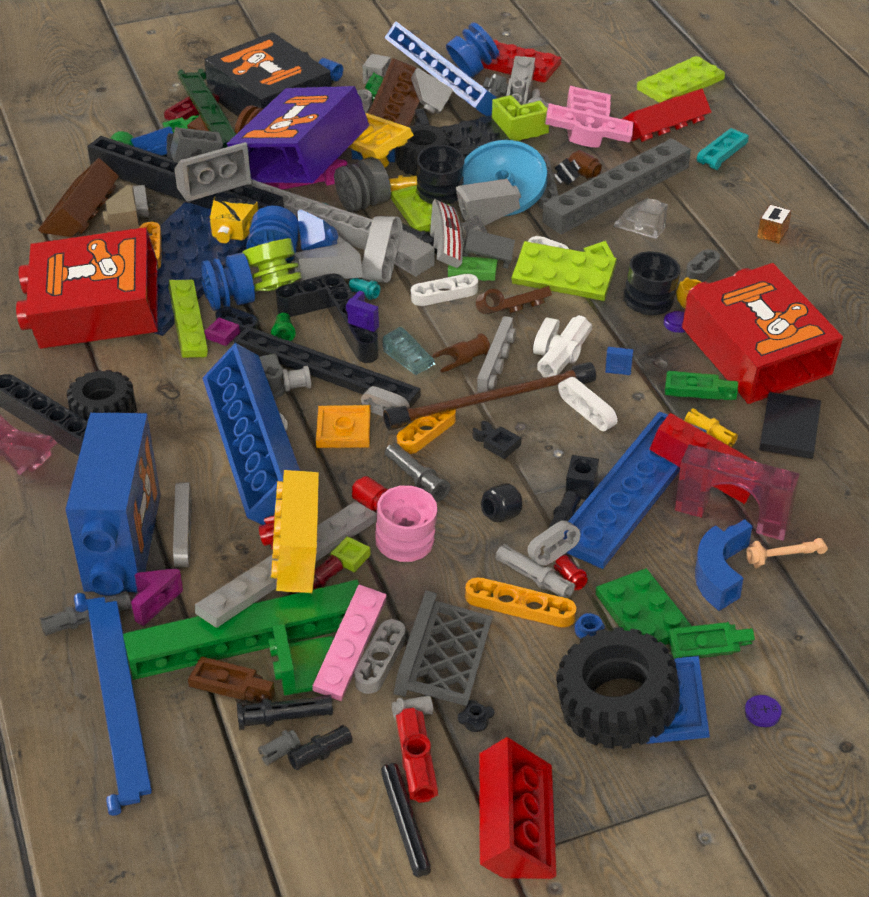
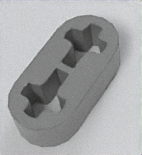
(141, 201)
(382, 399)
(553, 542)

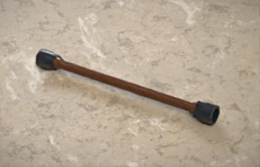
(401, 416)

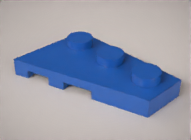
(691, 717)

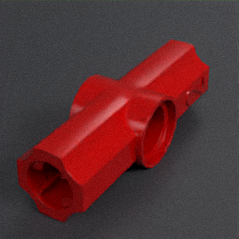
(416, 755)

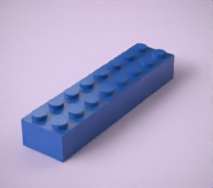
(250, 429)

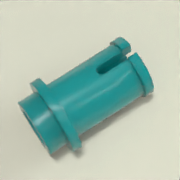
(370, 289)

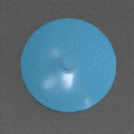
(510, 161)

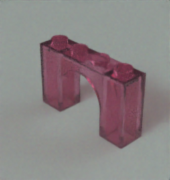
(769, 485)

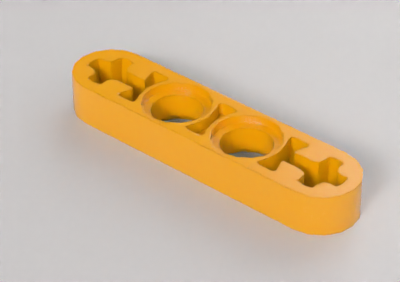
(518, 606)

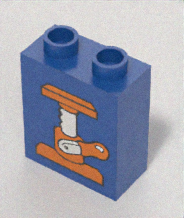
(113, 502)

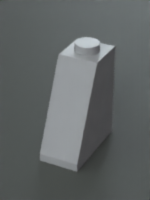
(488, 200)
(335, 259)

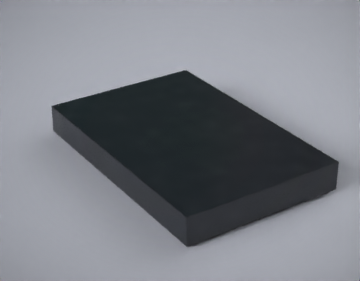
(790, 425)

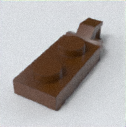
(230, 680)

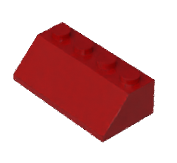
(668, 114)
(673, 440)
(516, 812)

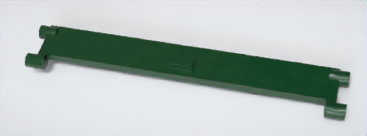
(206, 104)

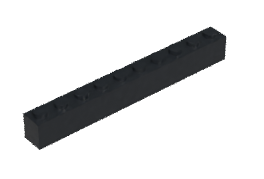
(159, 173)

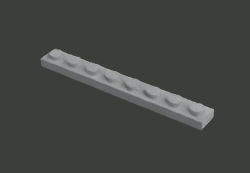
(257, 581)

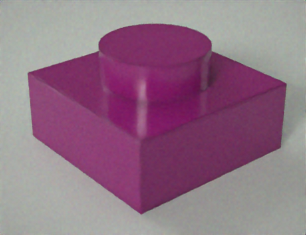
(222, 331)

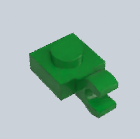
(373, 84)

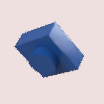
(619, 360)

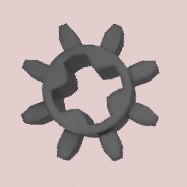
(496, 85)

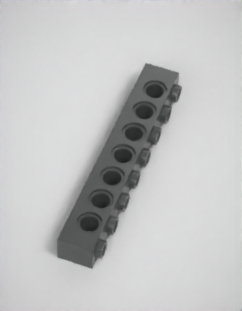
(615, 186)

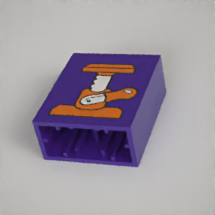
(302, 133)

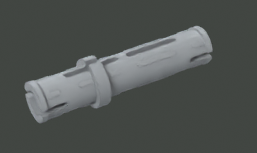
(543, 576)

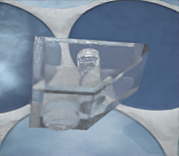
(644, 218)

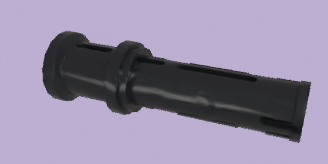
(268, 711)

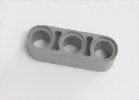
(381, 248)

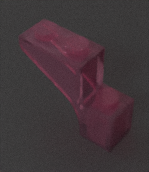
(23, 448)

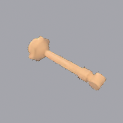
(757, 554)

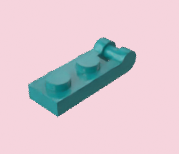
(722, 148)

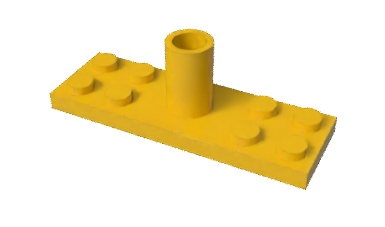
(381, 138)

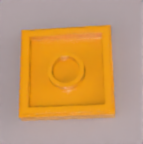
(343, 426)

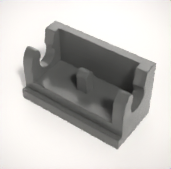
(489, 245)

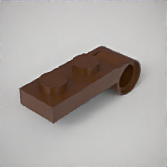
(514, 303)

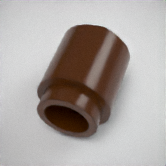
(589, 165)

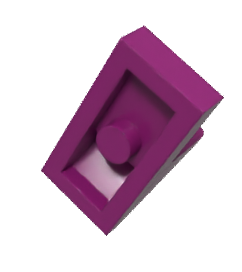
(155, 592)

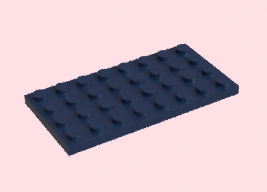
(185, 245)

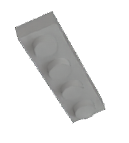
(495, 358)

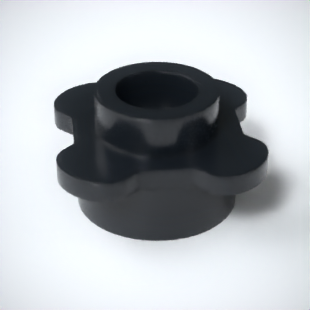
(475, 716)

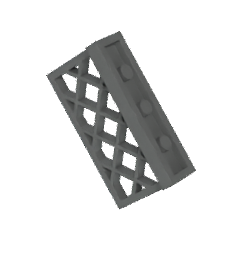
(418, 648)

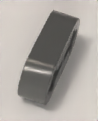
(703, 265)

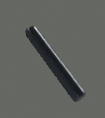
(406, 820)

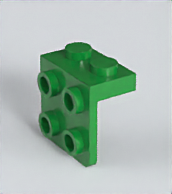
(297, 661)

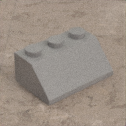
(213, 172)

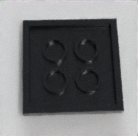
(474, 133)

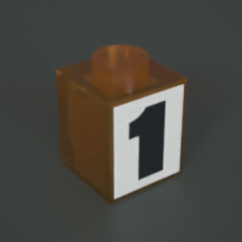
(774, 224)

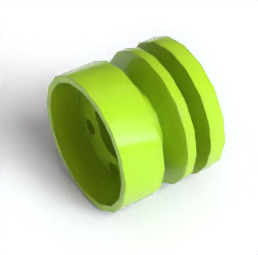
(272, 264)

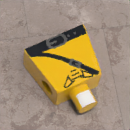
(231, 218)

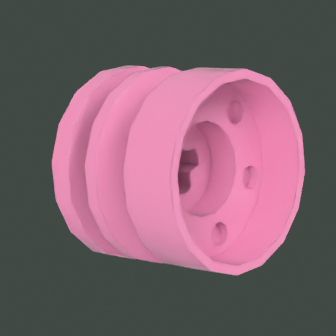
(405, 523)

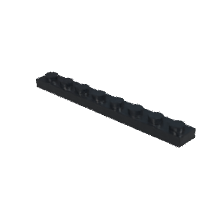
(323, 365)

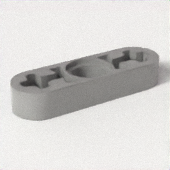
(380, 667)

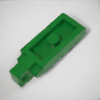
(700, 386)
(708, 640)

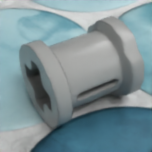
(296, 378)

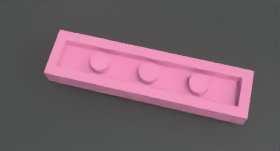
(349, 642)

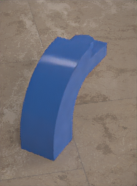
(713, 575)

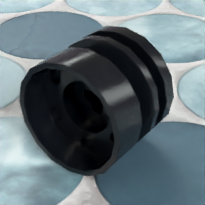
(439, 173)
(651, 283)

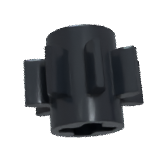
(567, 171)

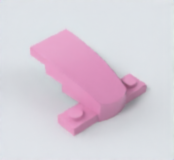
(588, 118)

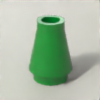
(283, 327)

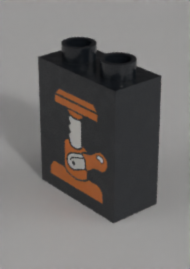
(260, 72)

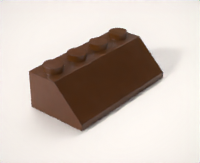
(80, 201)

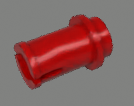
(570, 572)

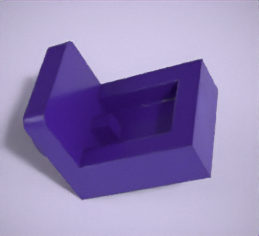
(362, 313)

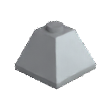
(430, 91)

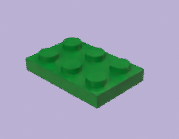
(641, 604)

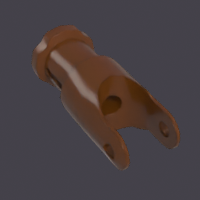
(464, 352)

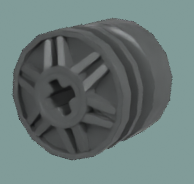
(362, 184)

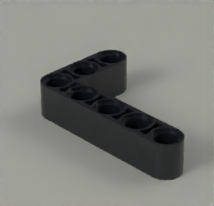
(331, 293)

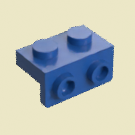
(154, 141)

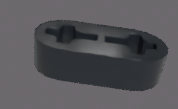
(239, 317)

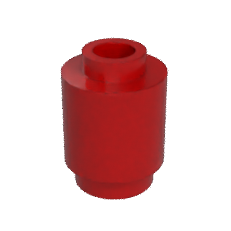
(367, 492)

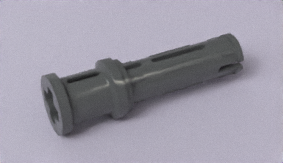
(423, 476)

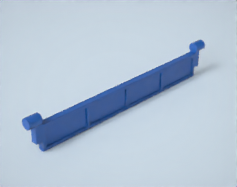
(118, 702)

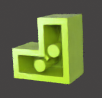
(520, 120)

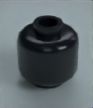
(501, 502)

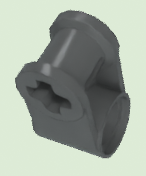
(273, 374)

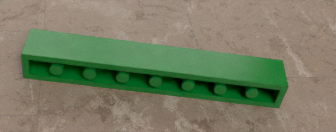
(185, 641)

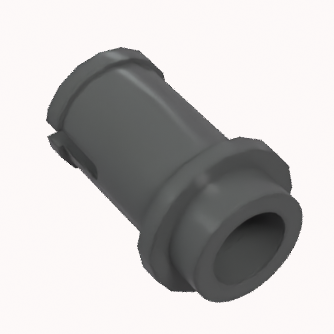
(279, 747)

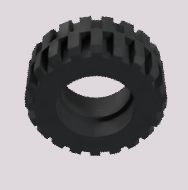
(622, 718)

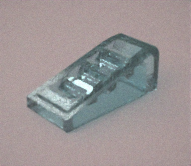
(399, 338)

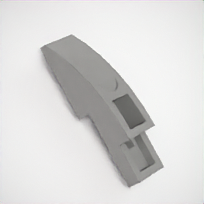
(521, 79)

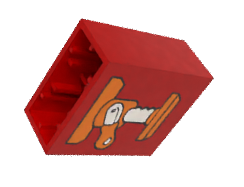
(90, 288)
(761, 332)

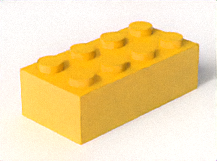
(295, 531)

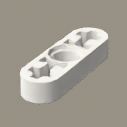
(430, 293)
(587, 404)

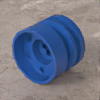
(473, 49)
(273, 224)
(232, 280)

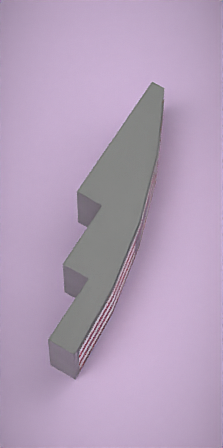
(446, 233)

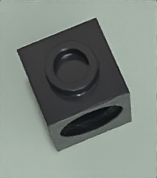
(582, 475)

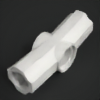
(565, 347)

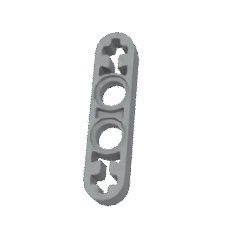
(182, 525)

